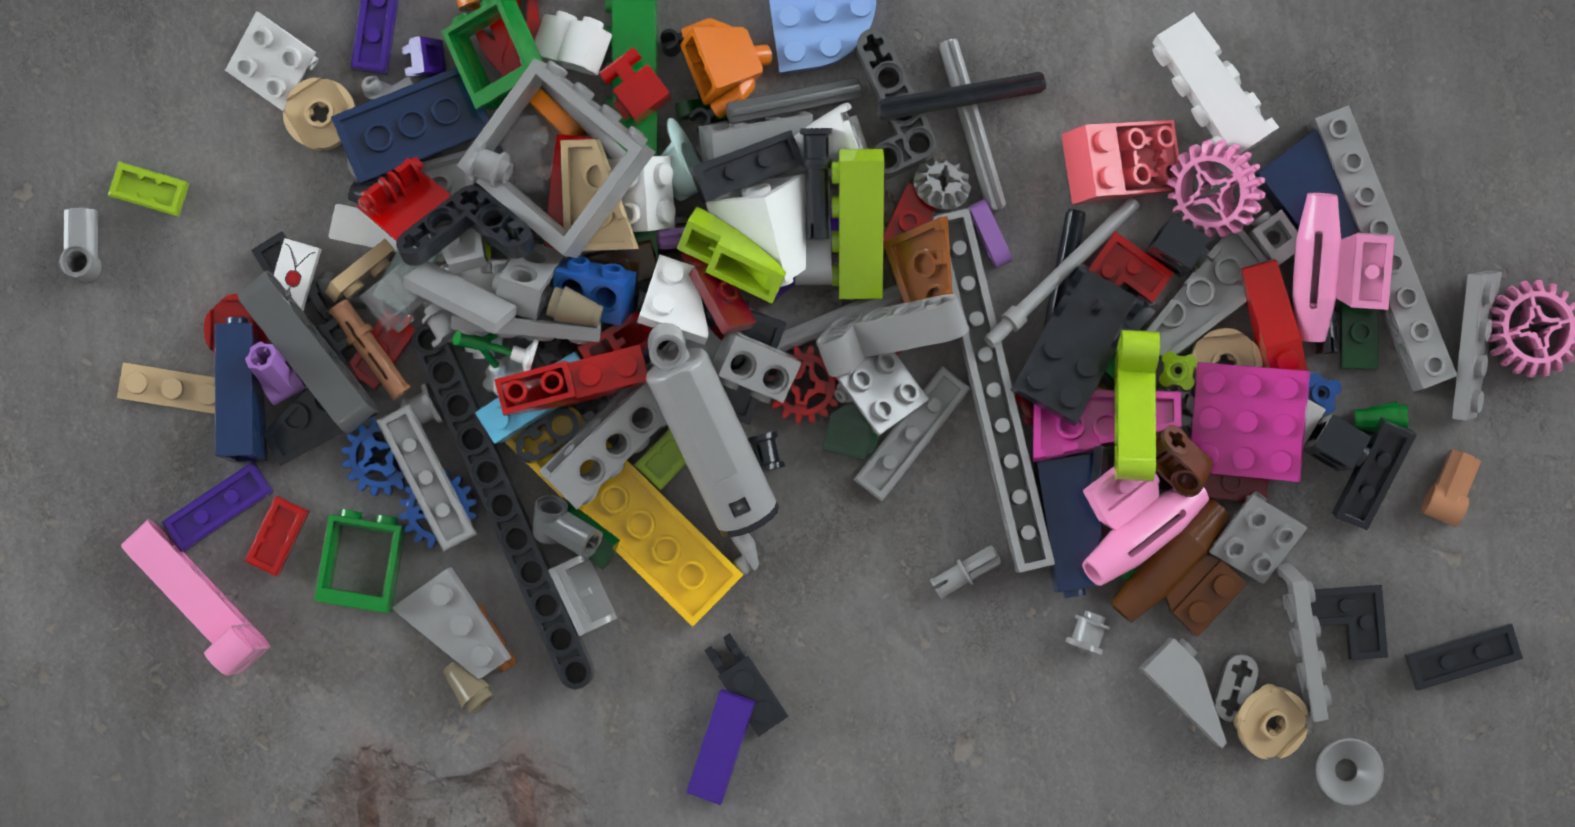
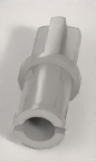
(965, 571)

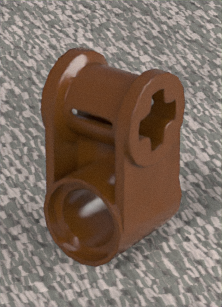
(1182, 462)

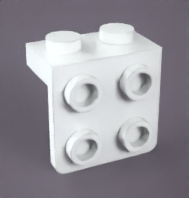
(650, 197)

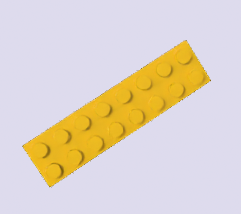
(651, 533)

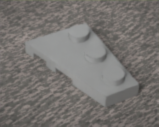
(454, 623)

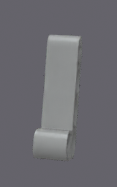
(890, 330)

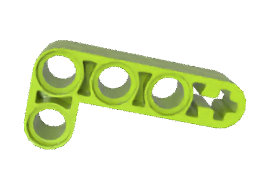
(1136, 405)

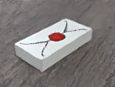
(297, 268)

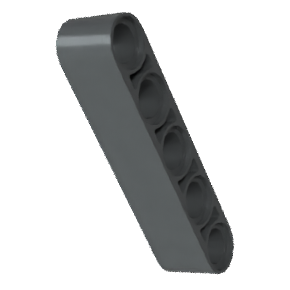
(307, 352)

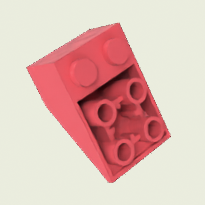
(1120, 160)

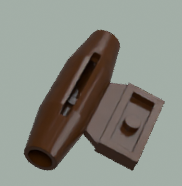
(1184, 574)

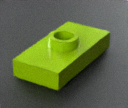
(148, 189)
(662, 461)

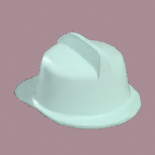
(682, 159)

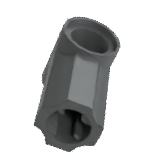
(556, 525)

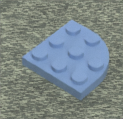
(817, 31)

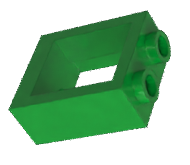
(482, 93)
(324, 590)

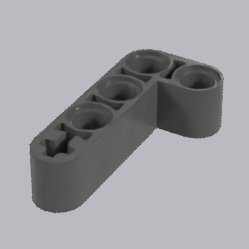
(902, 130)

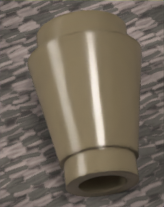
(573, 308)
(469, 691)

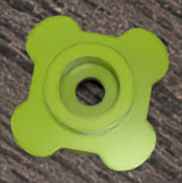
(1185, 378)

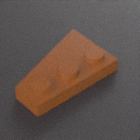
(922, 260)

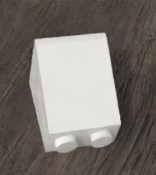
(772, 217)

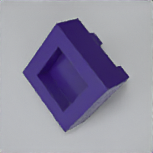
(426, 57)

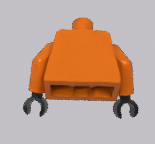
(720, 61)

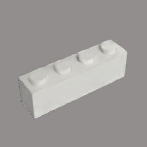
(1211, 85)

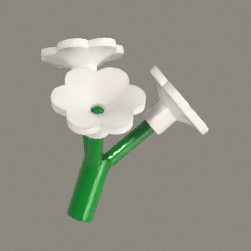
(517, 361)

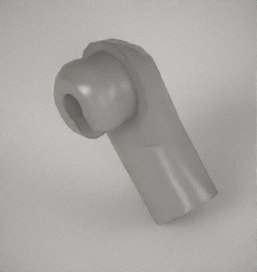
(374, 88)
(749, 559)

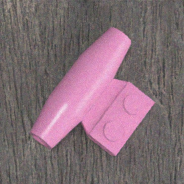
(1331, 268)
(1139, 521)

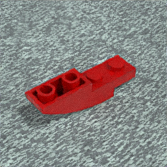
(571, 382)

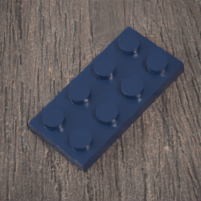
(408, 124)

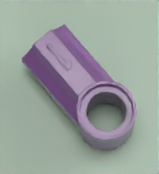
(273, 372)

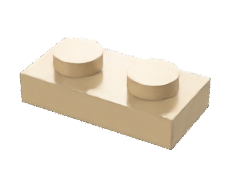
(350, 280)

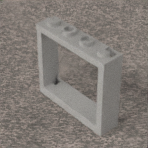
(574, 241)

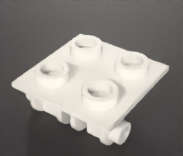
(270, 60)

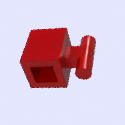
(639, 92)

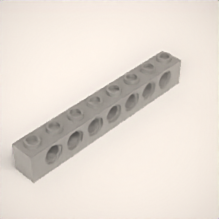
(1409, 314)

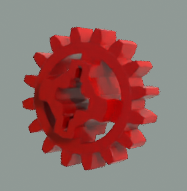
(821, 388)

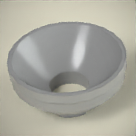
(1367, 776)

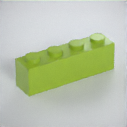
(860, 223)

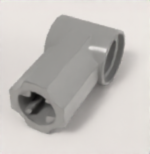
(80, 241)

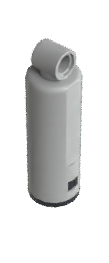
(709, 435)

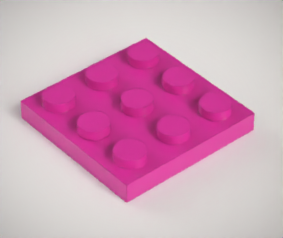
(1251, 419)

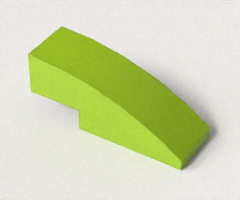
(731, 255)

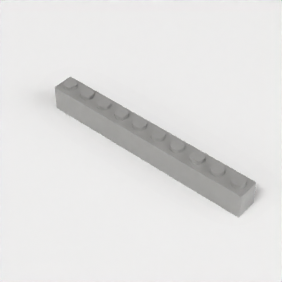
(996, 403)

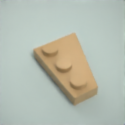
(583, 173)

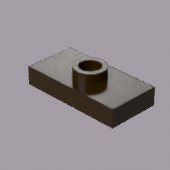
(638, 260)

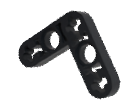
(463, 217)
(545, 450)

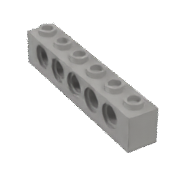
(613, 418)

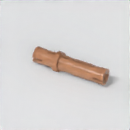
(360, 336)

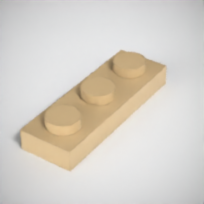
(167, 388)

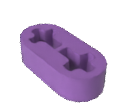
(989, 234)

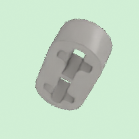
(1227, 681)

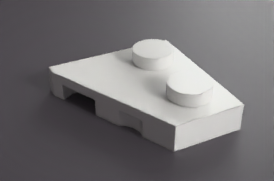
(674, 300)

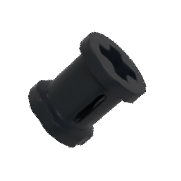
(766, 451)

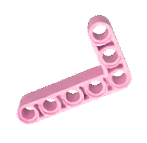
(233, 637)

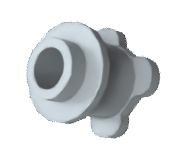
(488, 166)
(440, 324)
(425, 405)
(1088, 632)

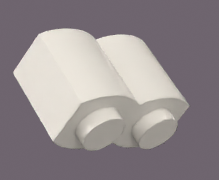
(573, 42)

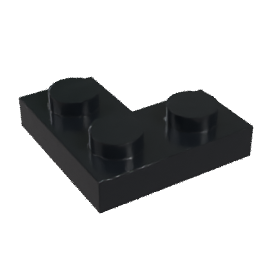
(1362, 613)

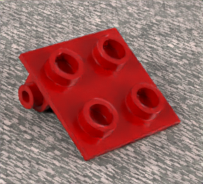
(403, 199)

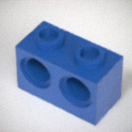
(594, 281)

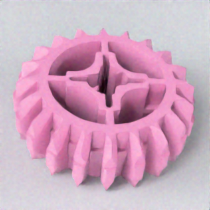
(1189, 203)
(1533, 315)

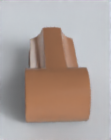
(1448, 497)

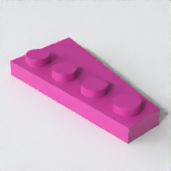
(1095, 427)

